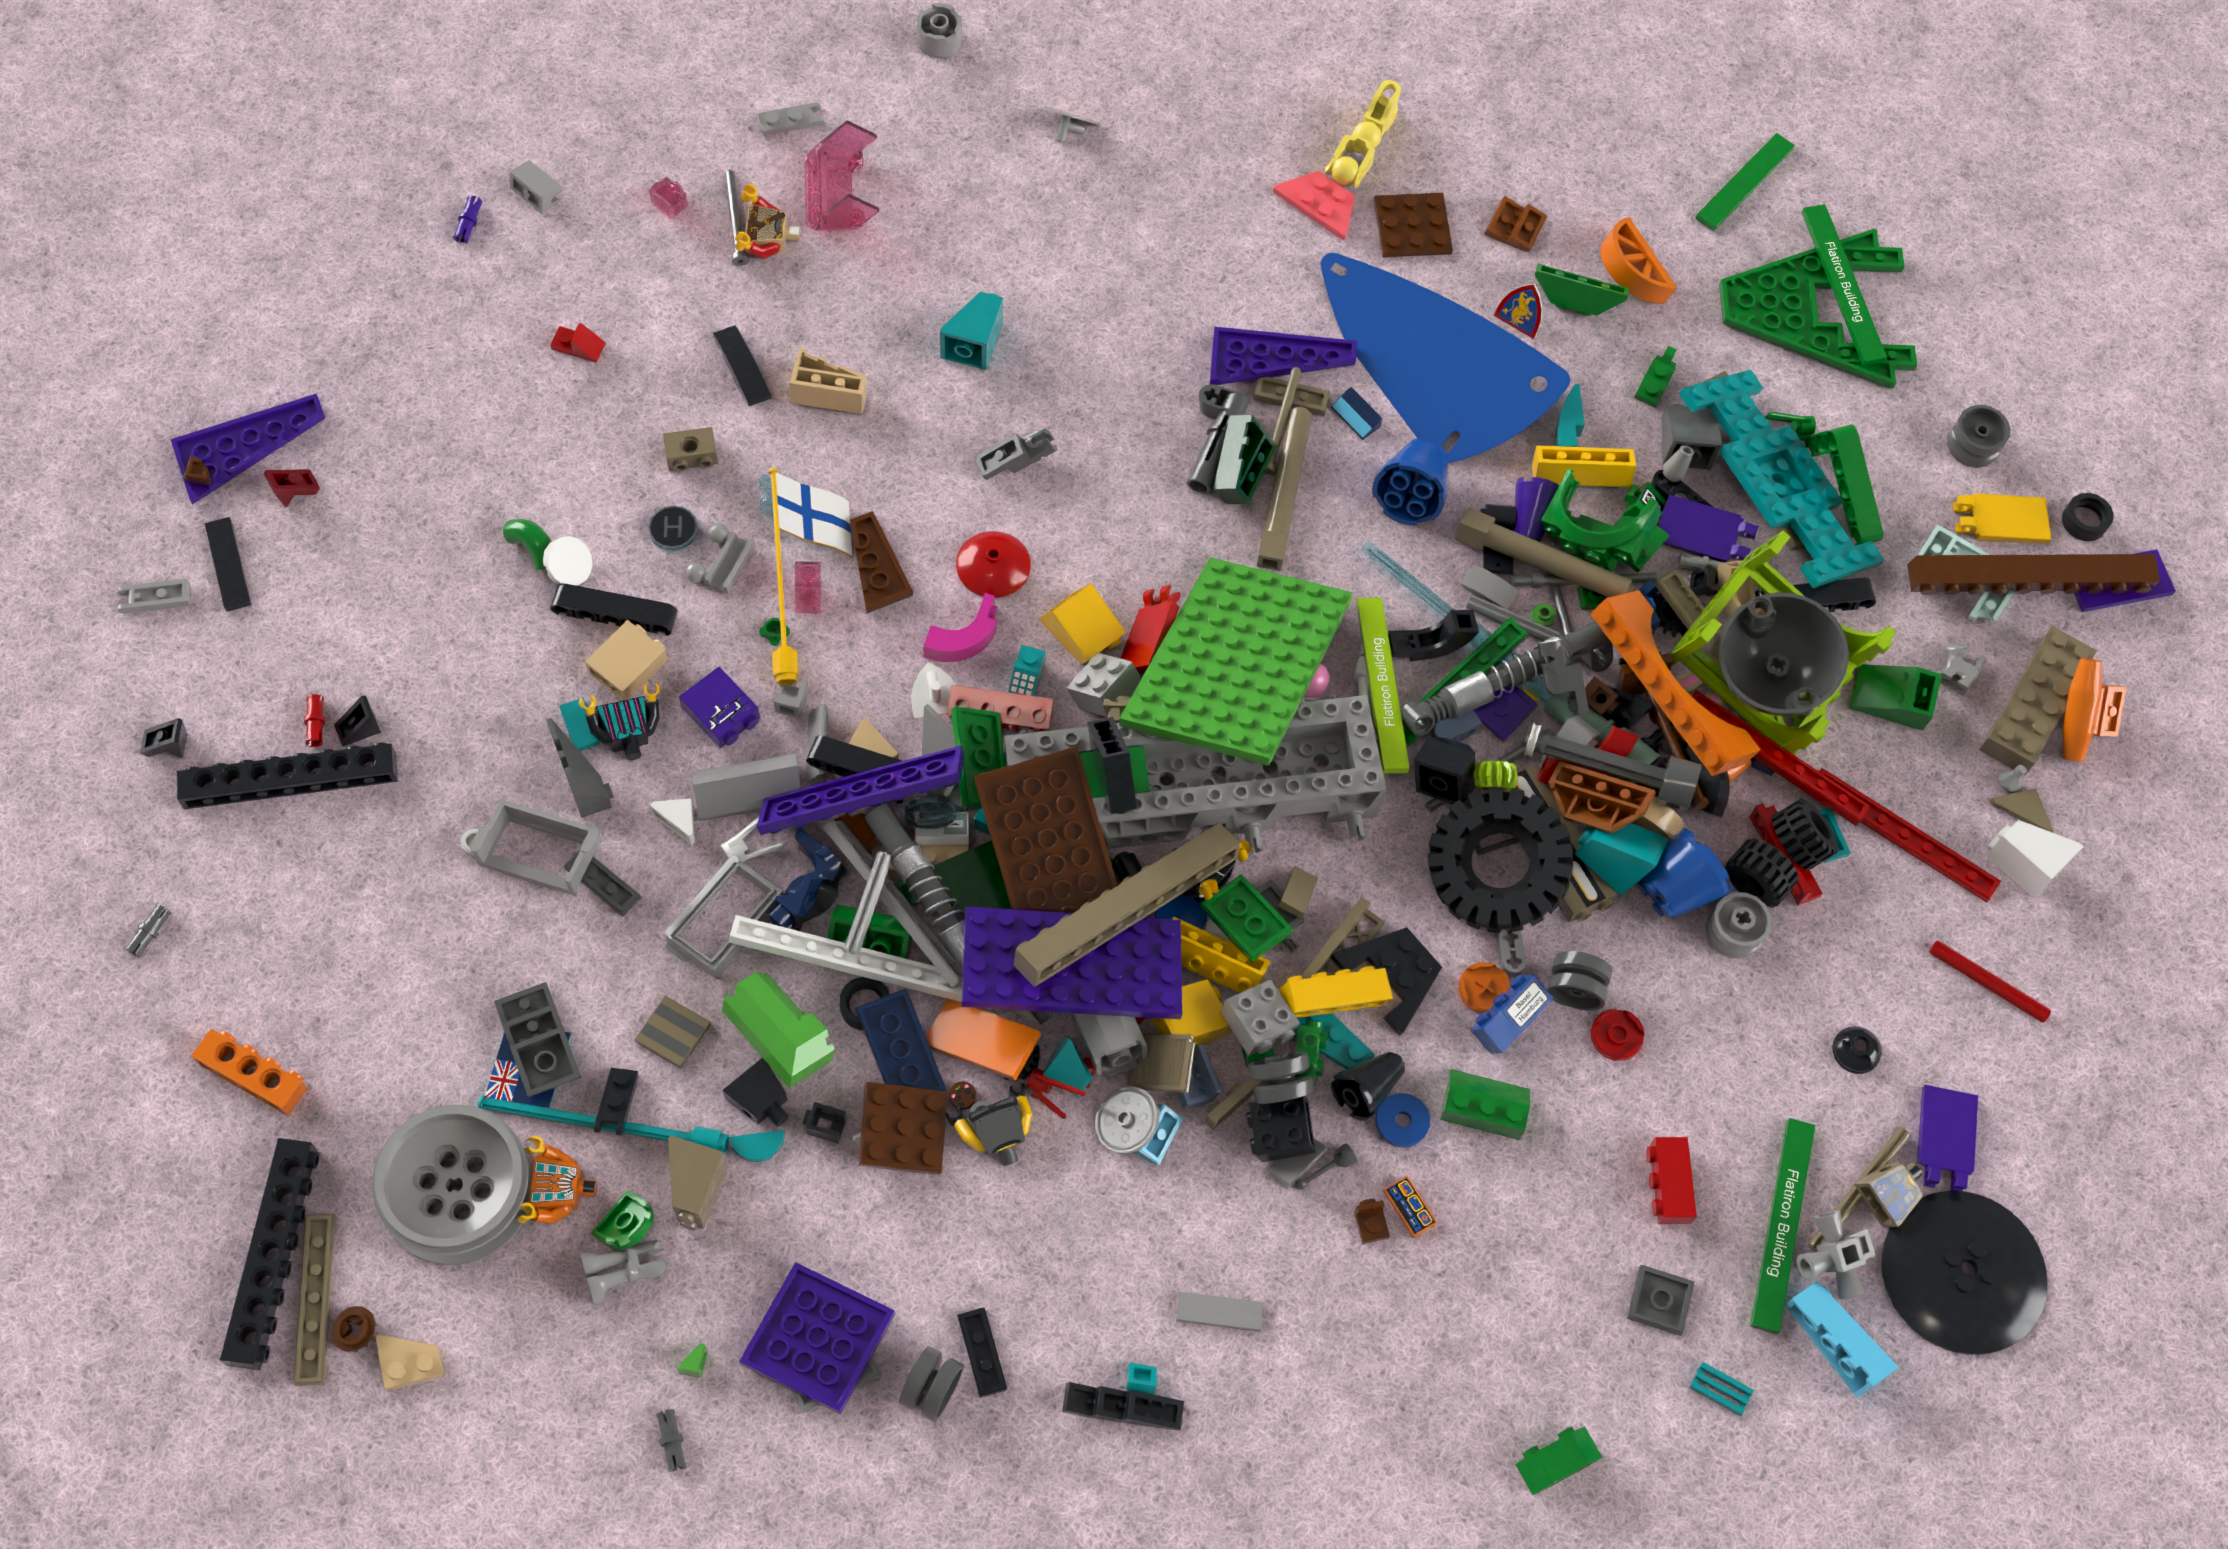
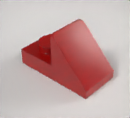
(578, 343)

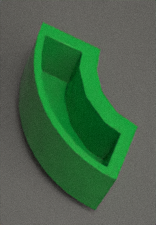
(1558, 1460)

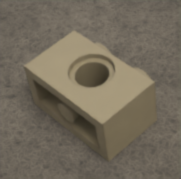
(679, 443)

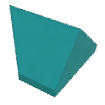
(1068, 1066)

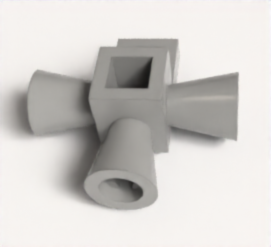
(1838, 1255)

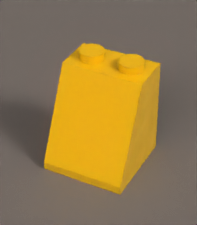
(1084, 624)
(1199, 1015)

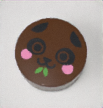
(962, 1095)

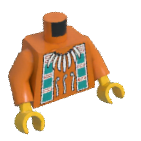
(554, 1185)

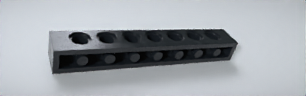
(192, 779)
(286, 1156)

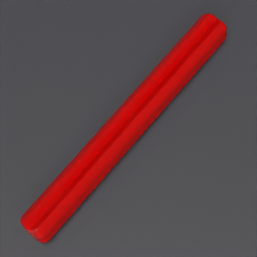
(1990, 981)

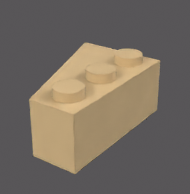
(826, 386)

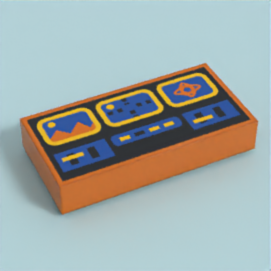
(1410, 1207)

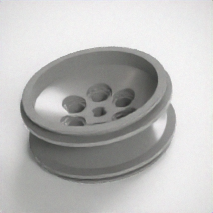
(418, 1154)

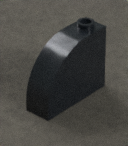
(1112, 765)

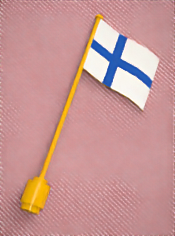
(812, 517)

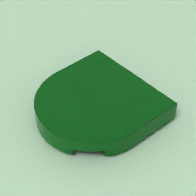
(625, 1222)

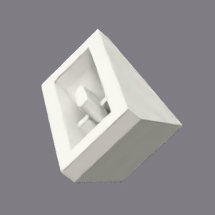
(677, 816)

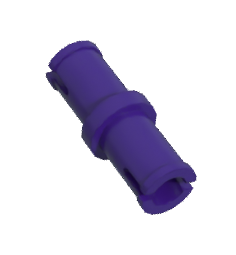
(467, 219)

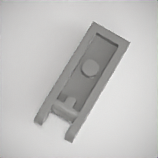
(790, 119)
(155, 595)

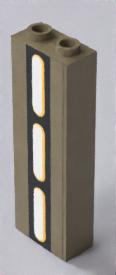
(1586, 888)

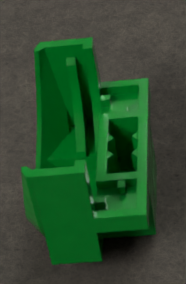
(1594, 539)

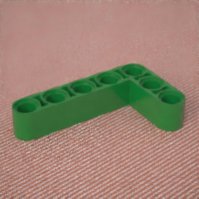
(1852, 480)

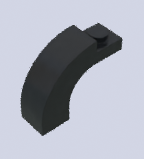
(1441, 639)
(1714, 788)

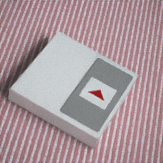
(950, 835)

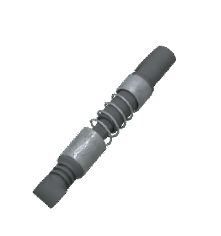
(1478, 689)
(914, 868)

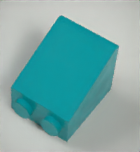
(973, 331)
(1621, 856)

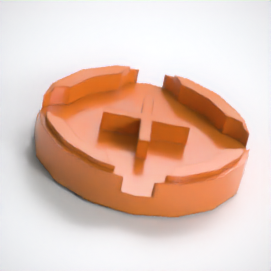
(1481, 985)

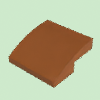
(1515, 224)

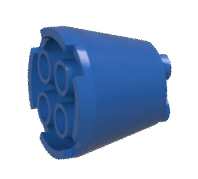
(1413, 483)
(1685, 877)

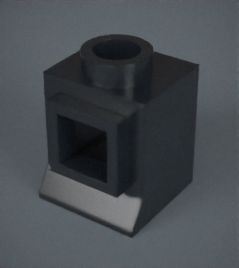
(829, 1113)

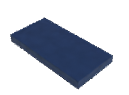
(899, 1042)

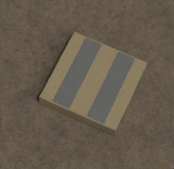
(673, 1032)

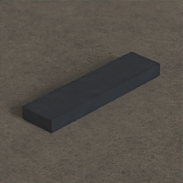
(227, 564)

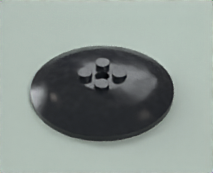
(1941, 1301)

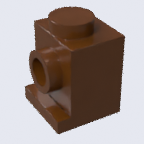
(1596, 688)

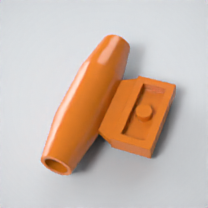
(2090, 710)

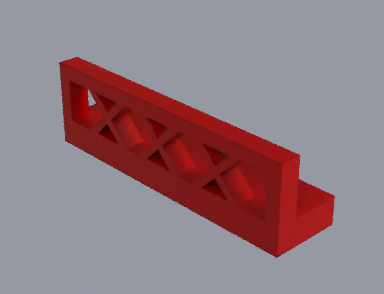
(1807, 887)

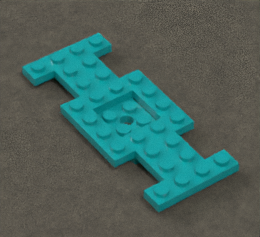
(1758, 460)

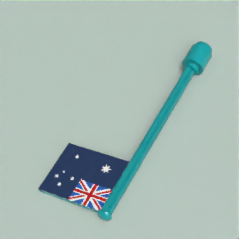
(508, 1095)

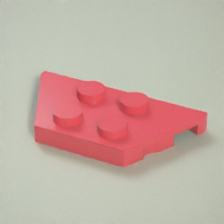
(1320, 200)

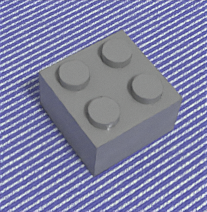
(1103, 679)

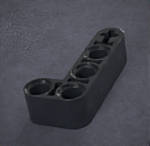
(845, 758)

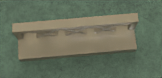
(1341, 934)

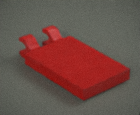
(1150, 627)

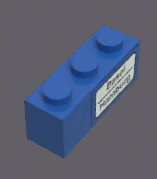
(1511, 1013)

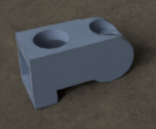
(1459, 727)

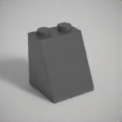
(1691, 429)

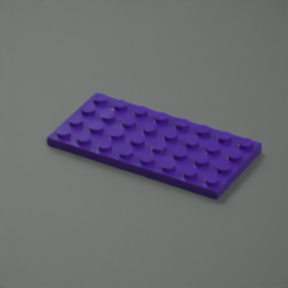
(1126, 976)

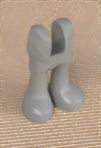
(635, 1268)

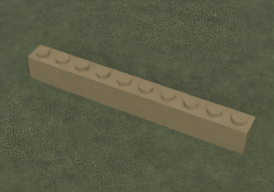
(1125, 904)

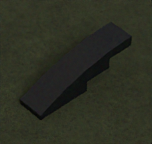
(742, 365)
(1123, 1406)

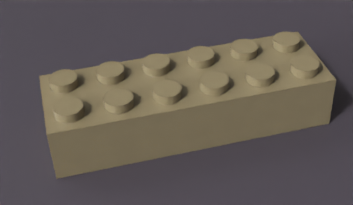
(2036, 701)

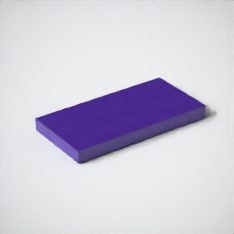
(2107, 599)

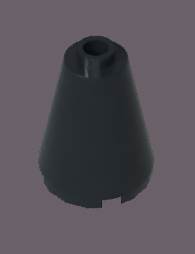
(1367, 1084)

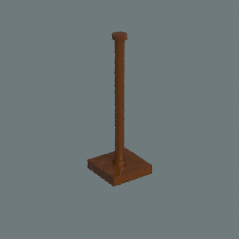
(1631, 684)

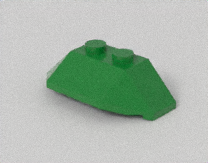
(1578, 291)

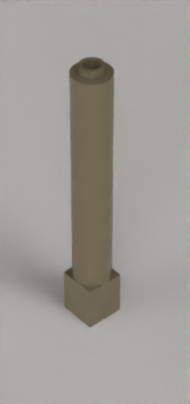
(1284, 489)
(1481, 531)

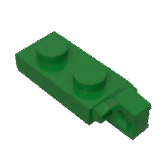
(1657, 378)

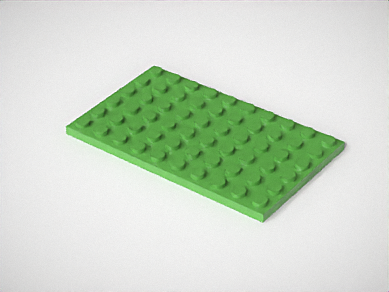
(1237, 661)

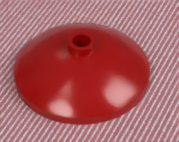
(993, 575)

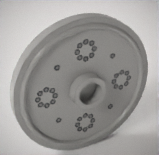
(1127, 1120)

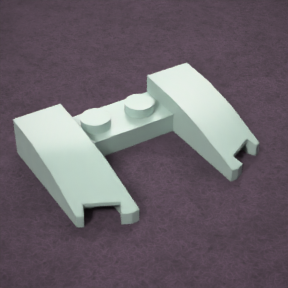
(1946, 543)

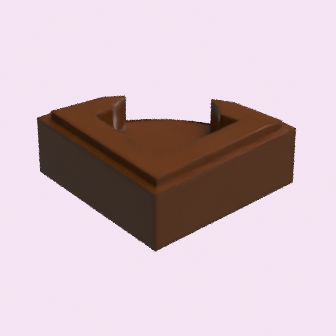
(197, 472)

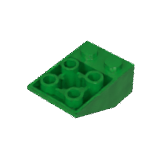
(1896, 693)

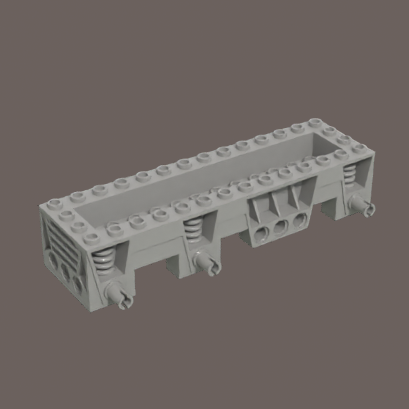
(1247, 796)

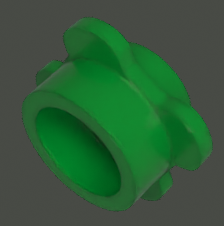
(769, 626)

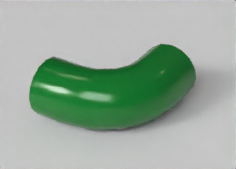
(531, 536)

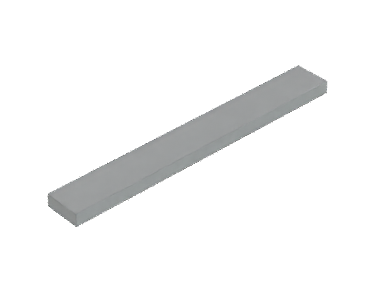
(897, 904)

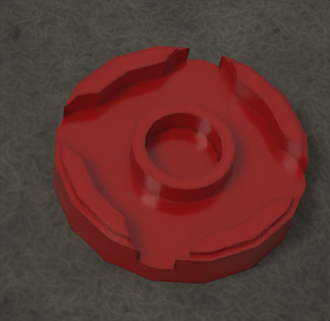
(1614, 1043)

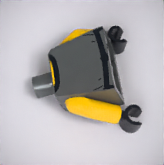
(996, 1126)

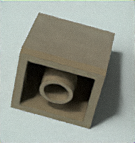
(695, 1180)

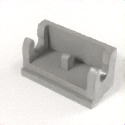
(534, 186)

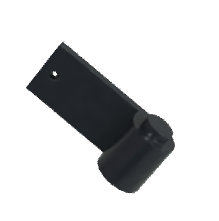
(1493, 560)

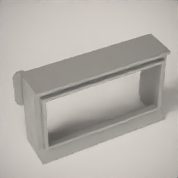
(488, 838)
(729, 951)

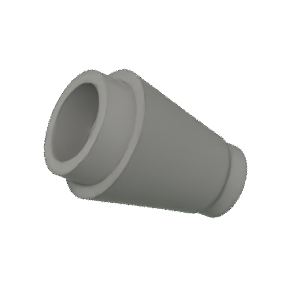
(1677, 465)

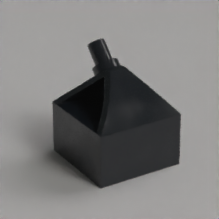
(1445, 769)

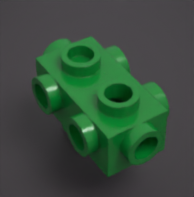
(1312, 1040)

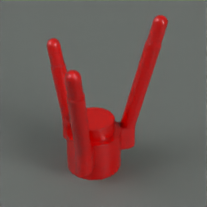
(1041, 1083)

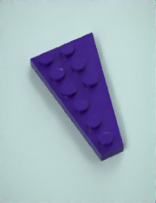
(1248, 354)
(242, 442)

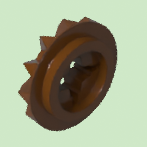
(342, 1328)

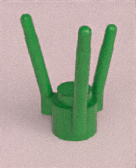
(1800, 424)

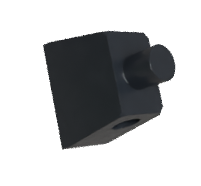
(758, 1094)

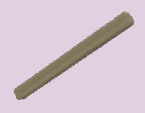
(1853, 1197)

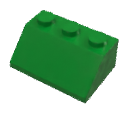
(883, 933)
(1486, 1104)

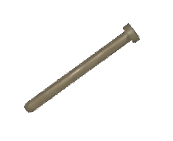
(1282, 417)

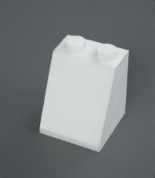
(2031, 854)

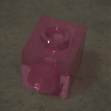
(668, 197)

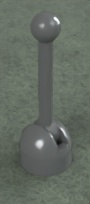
(1343, 1157)

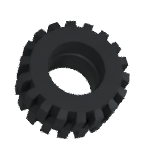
(1804, 834)
(1762, 872)

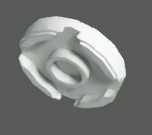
(567, 561)

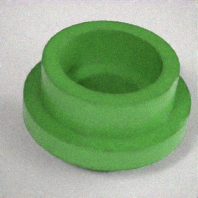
(1543, 620)

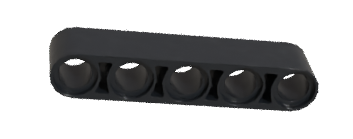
(1839, 594)
(613, 608)

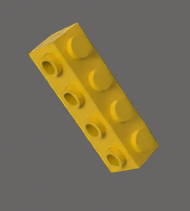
(1610, 466)
(1219, 959)
(1337, 992)

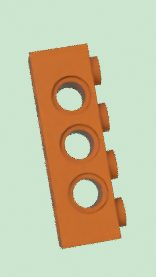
(217, 1045)

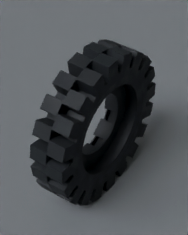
(1491, 814)

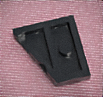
(1629, 711)

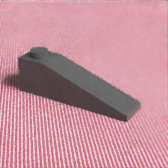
(585, 782)

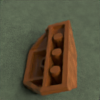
(1598, 798)

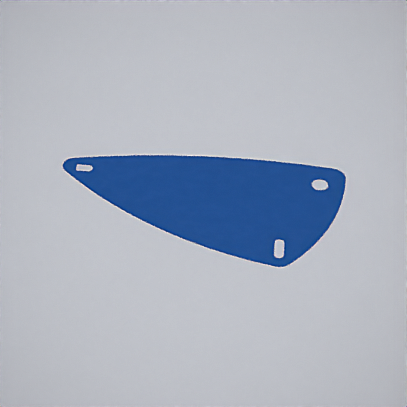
(1440, 359)

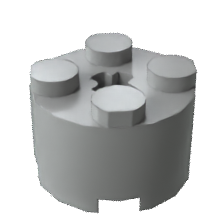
(939, 30)

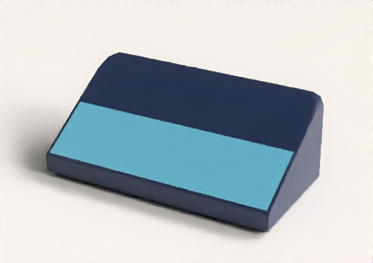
(1357, 413)

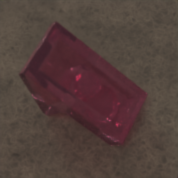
(808, 587)

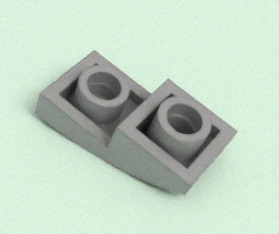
(1489, 586)

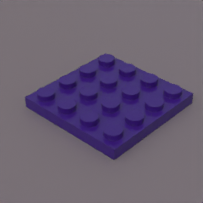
(817, 1338)

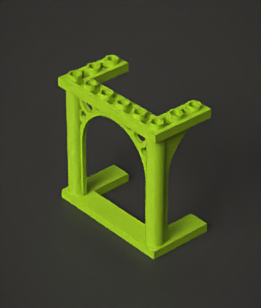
(1804, 730)

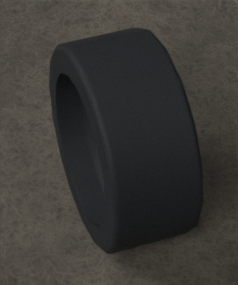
(2080, 530)
(850, 989)

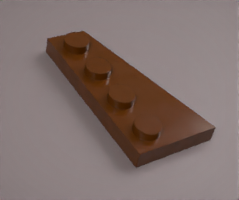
(878, 567)

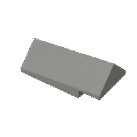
(743, 786)

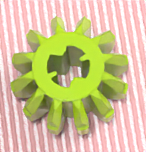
(1495, 774)

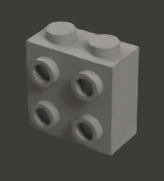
(1260, 1018)

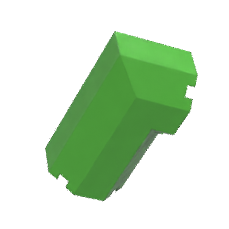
(778, 1029)

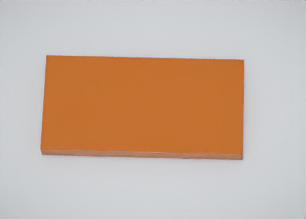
(982, 1039)

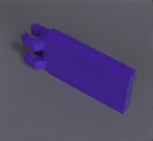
(1705, 530)
(1947, 1135)

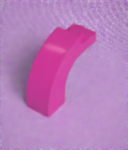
(964, 643)

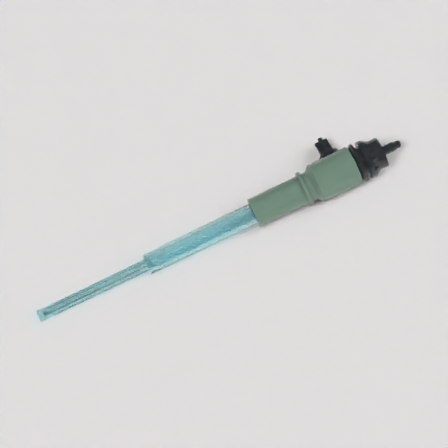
(1555, 704)

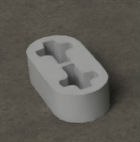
(1505, 952)

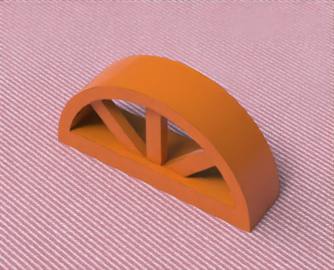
(1638, 267)

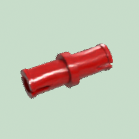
(314, 720)

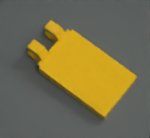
(2004, 518)

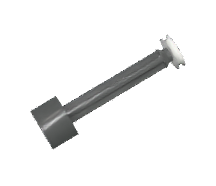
(1675, 782)

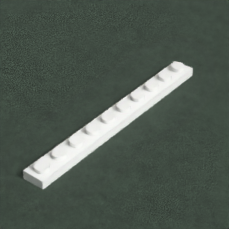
(832, 955)

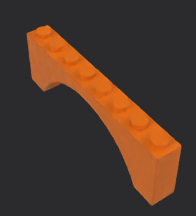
(1714, 741)

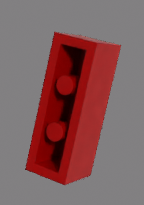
(1671, 1180)

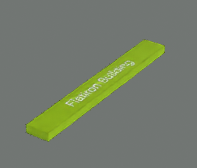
(1382, 686)

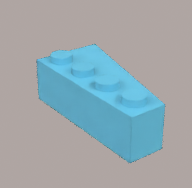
(1841, 1339)

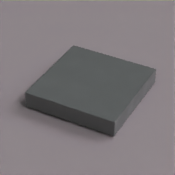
(1660, 1300)

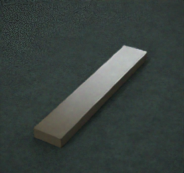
(314, 1300)

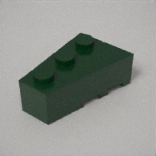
(1242, 459)

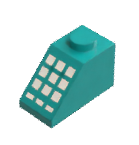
(1027, 671)

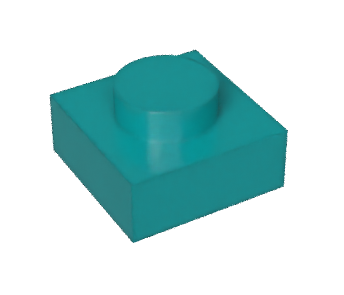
(1141, 1378)

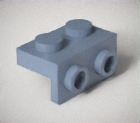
(1203, 1083)

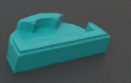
(758, 1146)

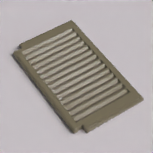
(1167, 1063)

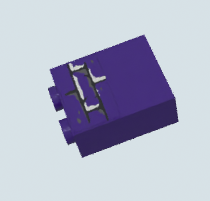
(720, 708)

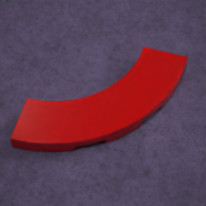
(1617, 742)

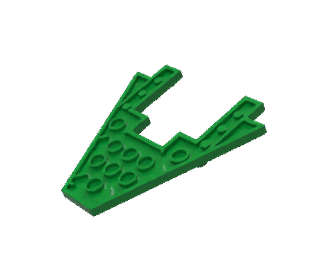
(1781, 307)

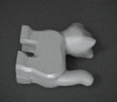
(1959, 670)

